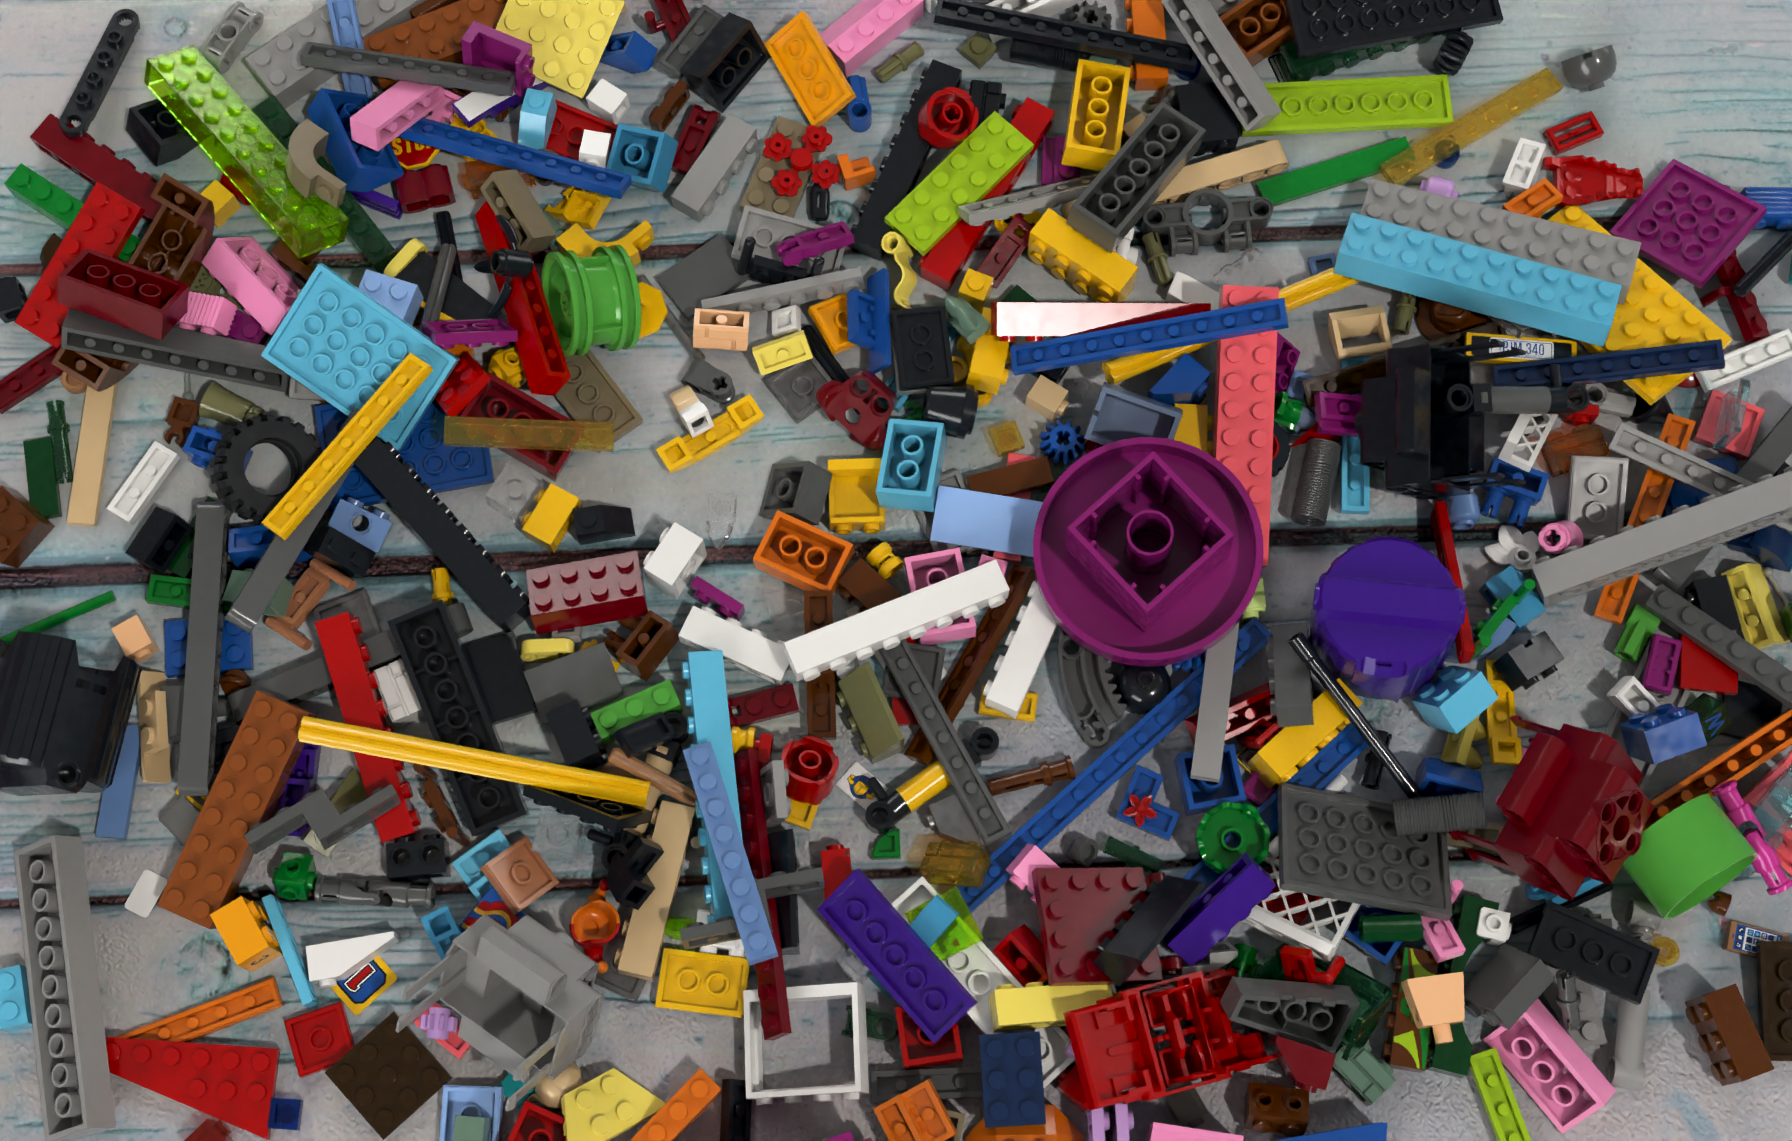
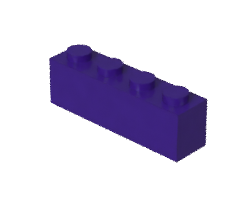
(1219, 909)

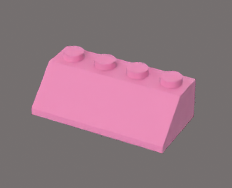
(869, 29)
(253, 279)
(1551, 1067)

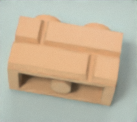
(720, 329)

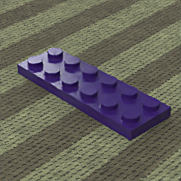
(897, 955)

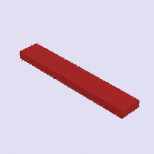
(1447, 556)

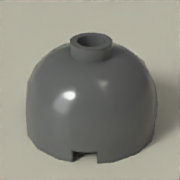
(1590, 68)

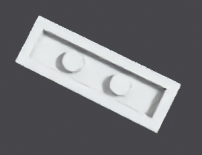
(143, 482)

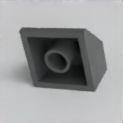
(796, 491)

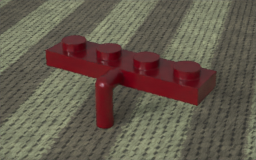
(673, 18)
(1745, 309)

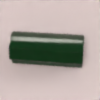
(1390, 928)

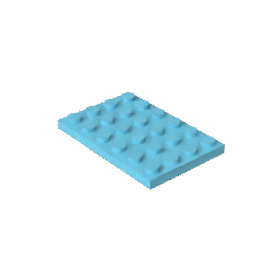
(349, 345)

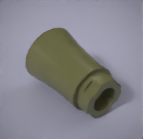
(227, 406)

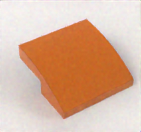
(916, 1116)

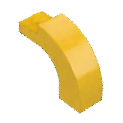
(583, 245)

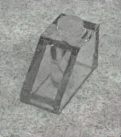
(852, 967)

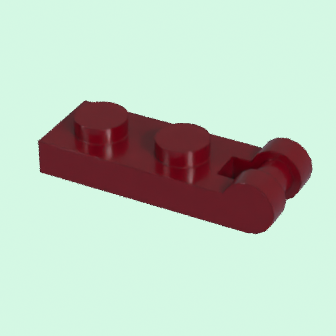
(694, 138)
(1006, 250)
(763, 705)

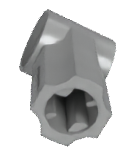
(1612, 400)

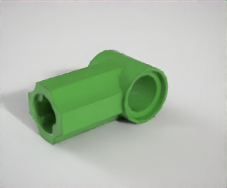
(1638, 628)

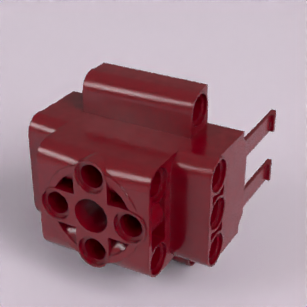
(1568, 811)

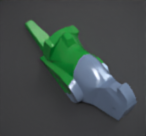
(1292, 414)

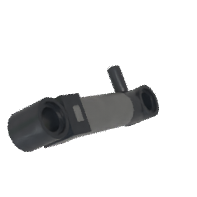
(1484, 399)

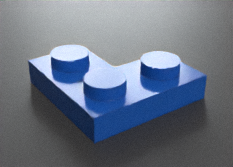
(1145, 784)

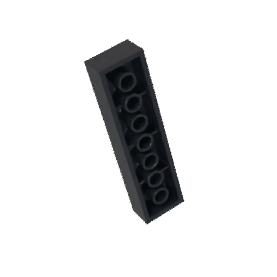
(439, 531)
(456, 711)

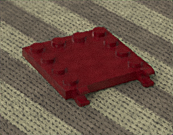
(1079, 912)

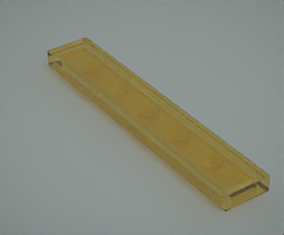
(528, 434)

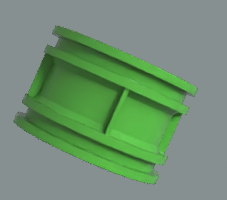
(593, 299)

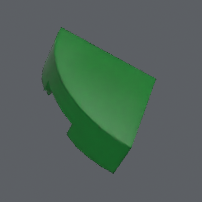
(887, 846)

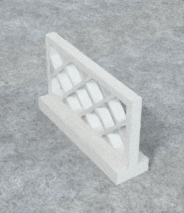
(1296, 935)

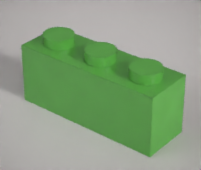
(635, 708)

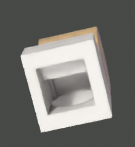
(690, 409)

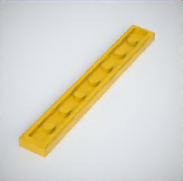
(347, 446)

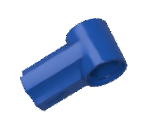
(859, 105)

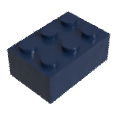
(1012, 1079)

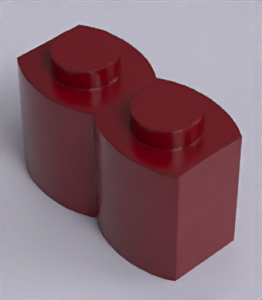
(425, 189)

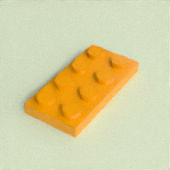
(810, 69)

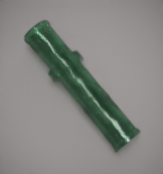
(60, 443)

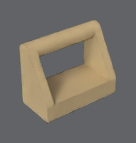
(1358, 323)

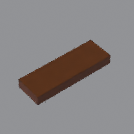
(1013, 478)

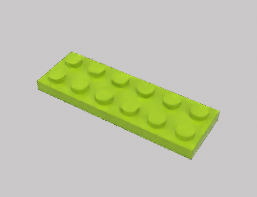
(957, 181)

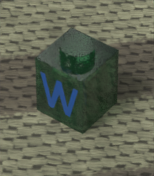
(1712, 715)

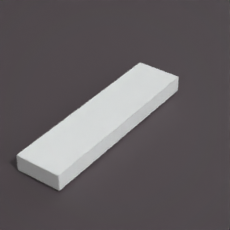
(1748, 360)

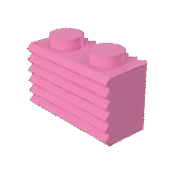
(208, 314)

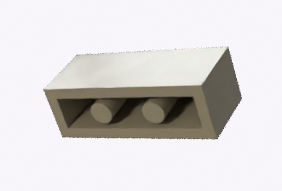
(512, 198)

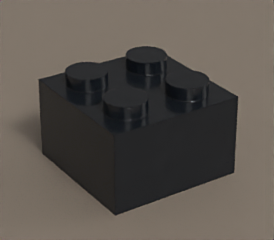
(573, 732)

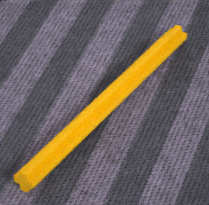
(1294, 295)
(473, 761)

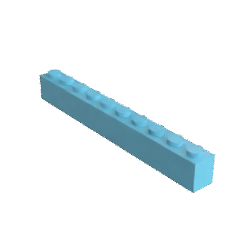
(711, 723)

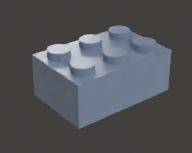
(1130, 415)

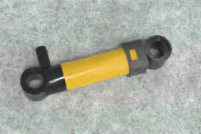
(922, 786)

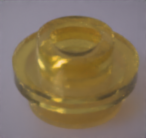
(1672, 949)

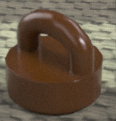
(234, 681)

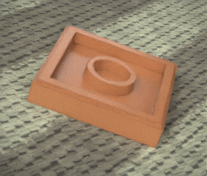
(519, 875)

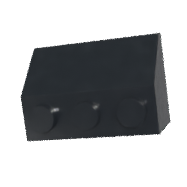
(726, 61)

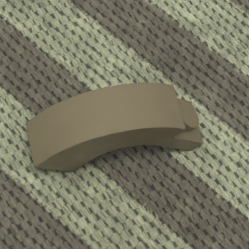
(304, 173)

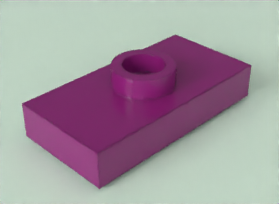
(1661, 664)

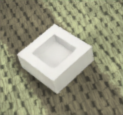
(786, 321)

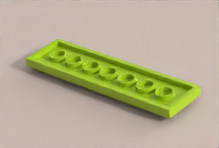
(1358, 105)

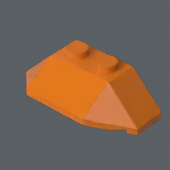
(1057, 1128)

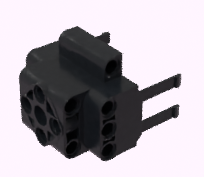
(1408, 436)

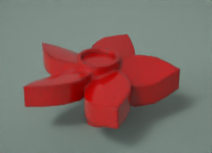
(1140, 809)

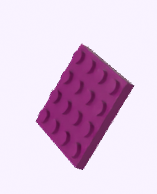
(1688, 222)

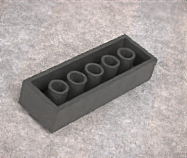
(1135, 177)

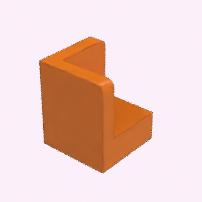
(855, 173)

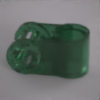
(873, 1019)

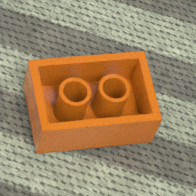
(802, 554)

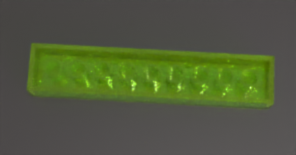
(242, 149)

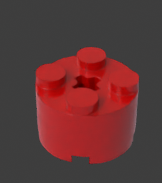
(947, 118)
(810, 768)

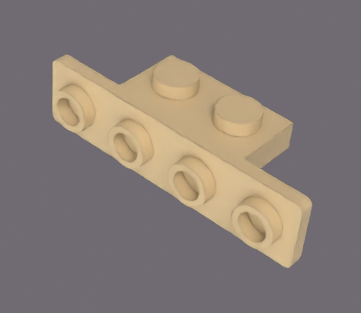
(153, 728)

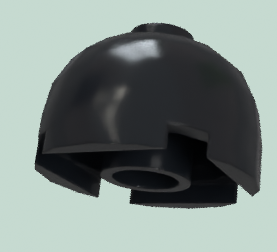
(1142, 687)

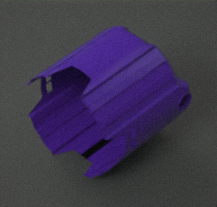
(1385, 617)

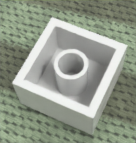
(674, 560)

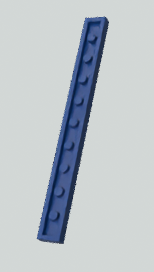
(519, 157)
(1149, 336)

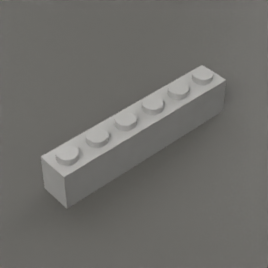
(1224, 62)

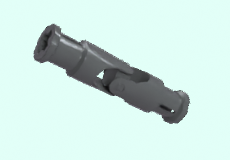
(370, 892)

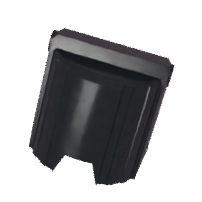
(60, 719)

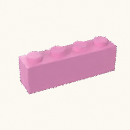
(394, 113)

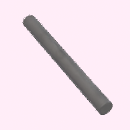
(677, 328)

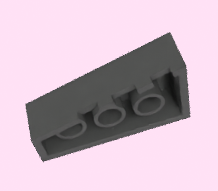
(1291, 1009)

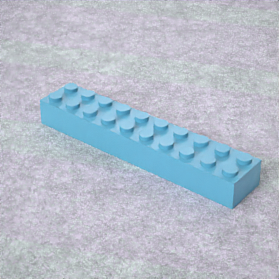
(1478, 279)

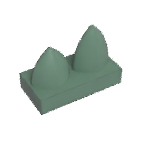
(965, 319)

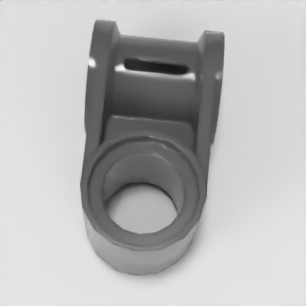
(706, 379)

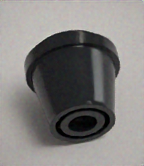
(952, 406)

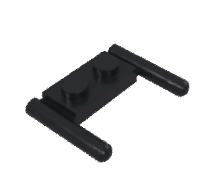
(770, 270)

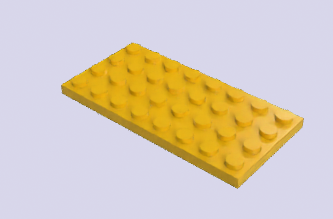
(1649, 318)

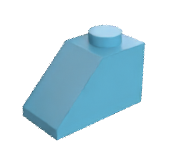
(536, 118)

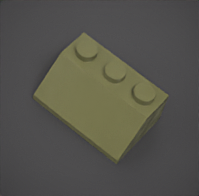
(870, 714)

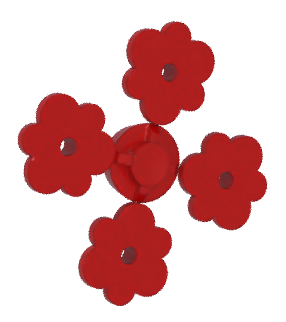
(801, 160)

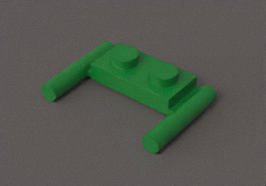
(1500, 611)

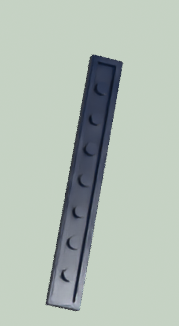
(1615, 365)

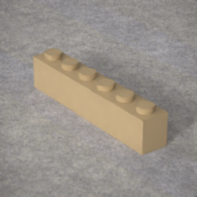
(647, 925)

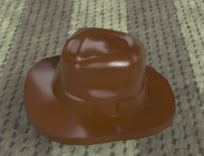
(1441, 319)

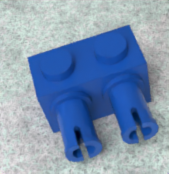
(1523, 496)

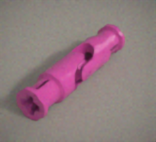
(1767, 859)

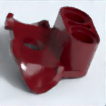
(838, 397)

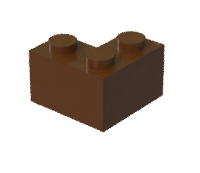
(20, 527)

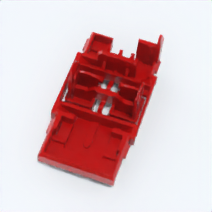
(1119, 1054)

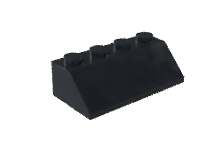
(783, 859)
(1145, 927)

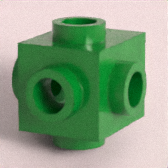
(295, 876)

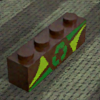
(1406, 1043)

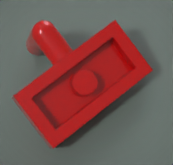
(1300, 966)

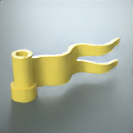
(896, 245)

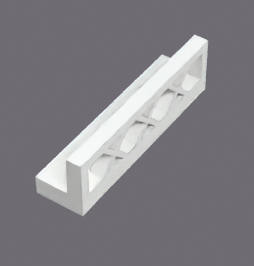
(1517, 435)

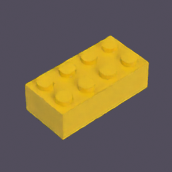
(1095, 114)
(1080, 261)
(1298, 744)

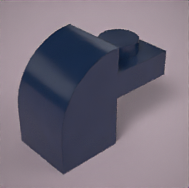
(1770, 545)

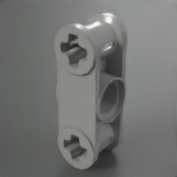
(241, 24)

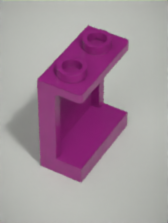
(496, 50)

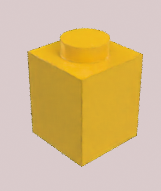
(223, 200)
(976, 289)

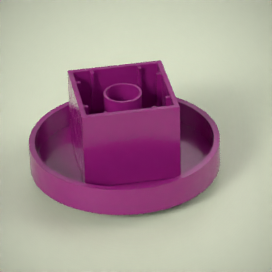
(1147, 551)

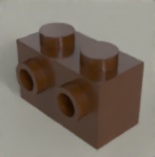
(1276, 1109)

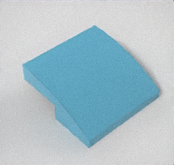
(469, 863)

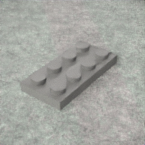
(771, 229)

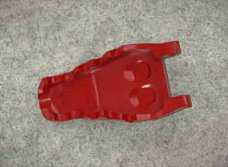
(1588, 181)

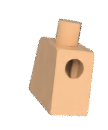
(1436, 1003)

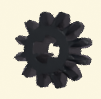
(1453, 52)

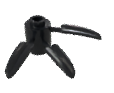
(506, 263)

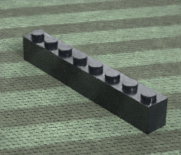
(902, 166)

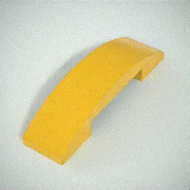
(727, 428)
(1500, 730)

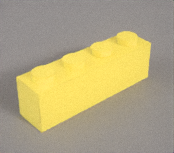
(1040, 1005)

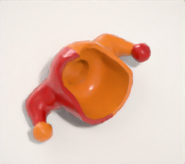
(595, 925)

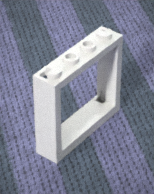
(753, 1045)

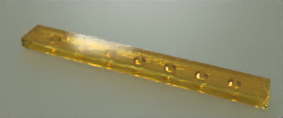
(1470, 127)

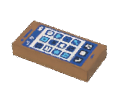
(1743, 937)

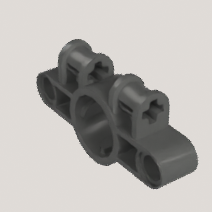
(1185, 237)

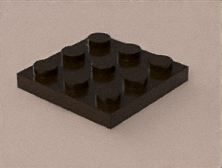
(388, 1076)

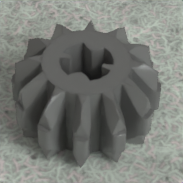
(1091, 14)

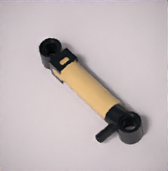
(661, 758)

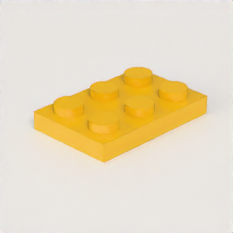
(702, 983)

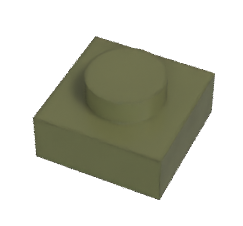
(978, 50)

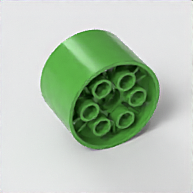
(1688, 856)

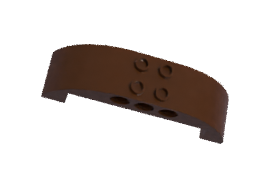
(170, 248)

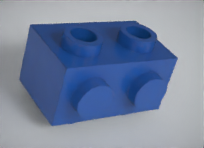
(201, 446)

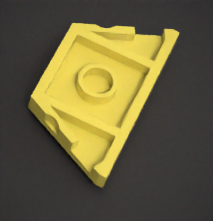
(606, 1107)

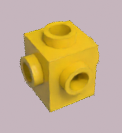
(508, 367)

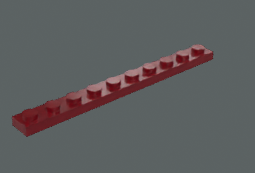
(770, 973)

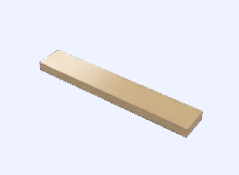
(91, 457)

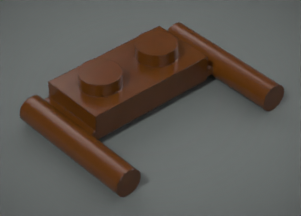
(435, 798)

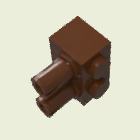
(646, 646)

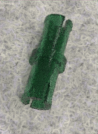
(1132, 855)

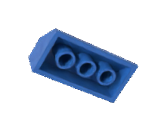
(353, 162)

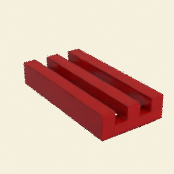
(1554, 141)
(1256, 736)

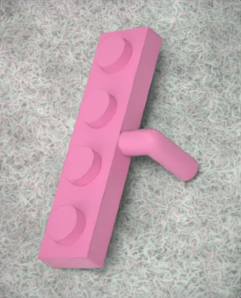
(1441, 935)

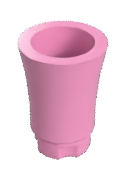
(1570, 536)

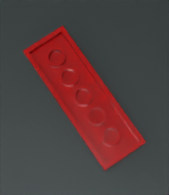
(101, 226)

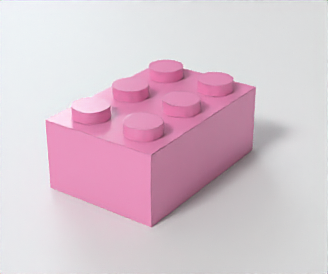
(932, 568)

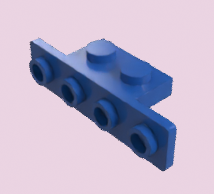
(870, 320)

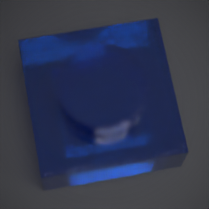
(285, 1114)

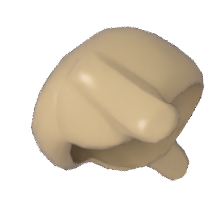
(551, 1091)

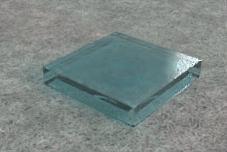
(1731, 414)

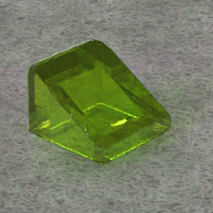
(675, 924)

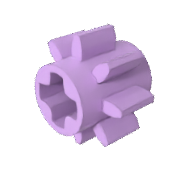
(438, 1023)

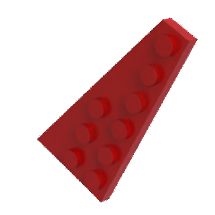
(211, 1078)

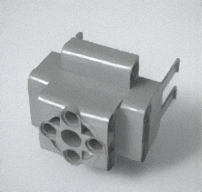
(519, 997)

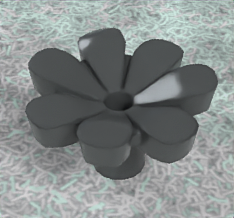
(1163, 95)

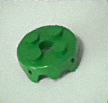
(1231, 818)

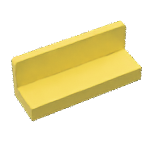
(1755, 606)

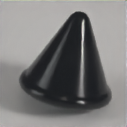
(1649, 413)

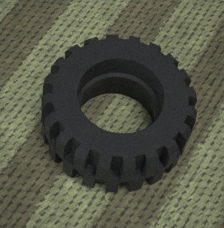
(230, 458)

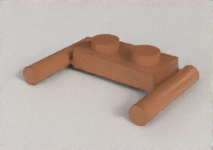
(304, 598)

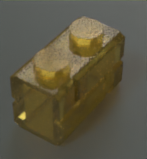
(955, 864)

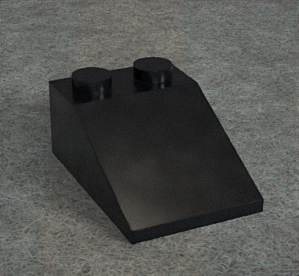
(158, 132)

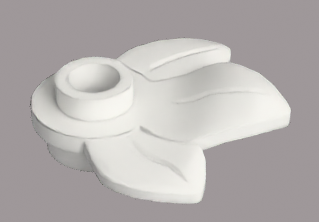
(1512, 546)

